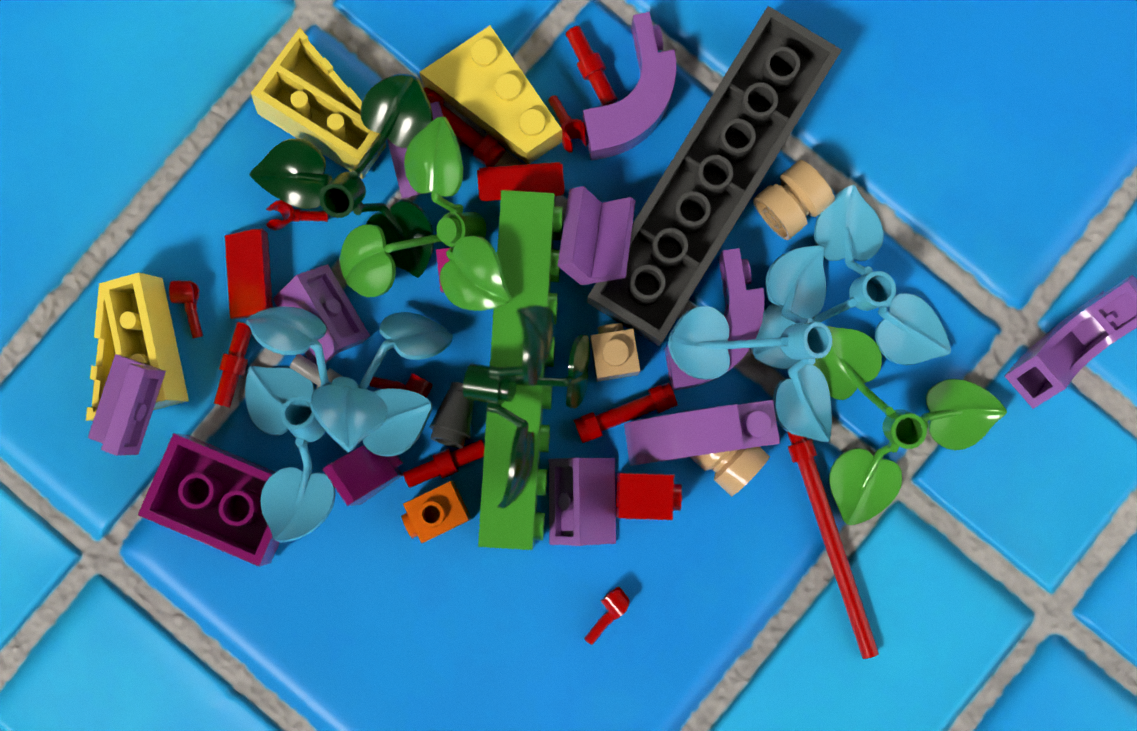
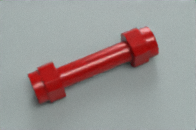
(486, 149)
(659, 399)

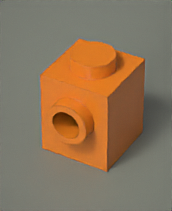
(435, 512)

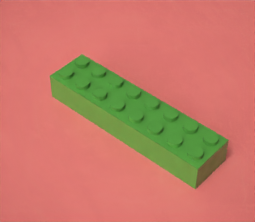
(529, 265)

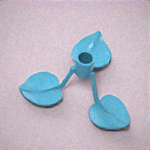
(799, 285)
(909, 326)
(279, 402)
(344, 407)

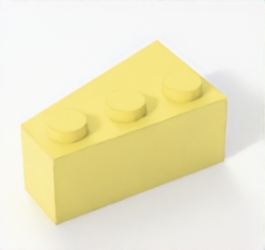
(494, 94)
(314, 104)
(137, 324)

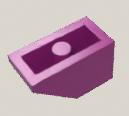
(362, 474)

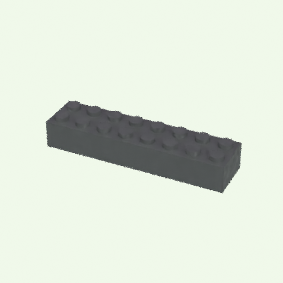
(715, 174)

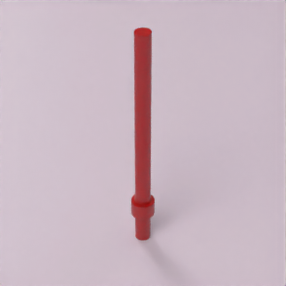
(803, 452)

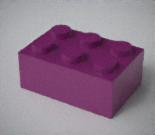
(211, 499)

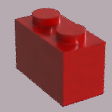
(647, 496)

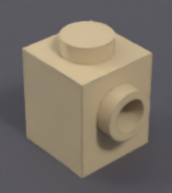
(614, 352)

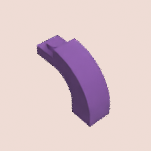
(630, 121)
(742, 311)
(1074, 342)
(701, 432)

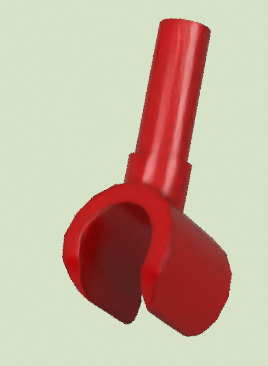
(570, 127)
(292, 215)
(188, 294)
(414, 384)
(616, 603)

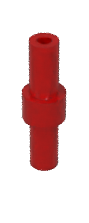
(591, 66)
(233, 365)
(444, 463)

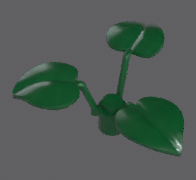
(297, 168)
(499, 385)

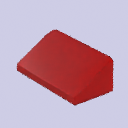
(527, 178)
(248, 273)

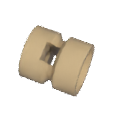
(799, 195)
(734, 467)

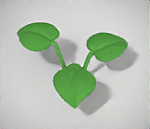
(474, 272)
(957, 414)

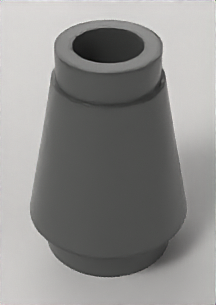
(453, 419)

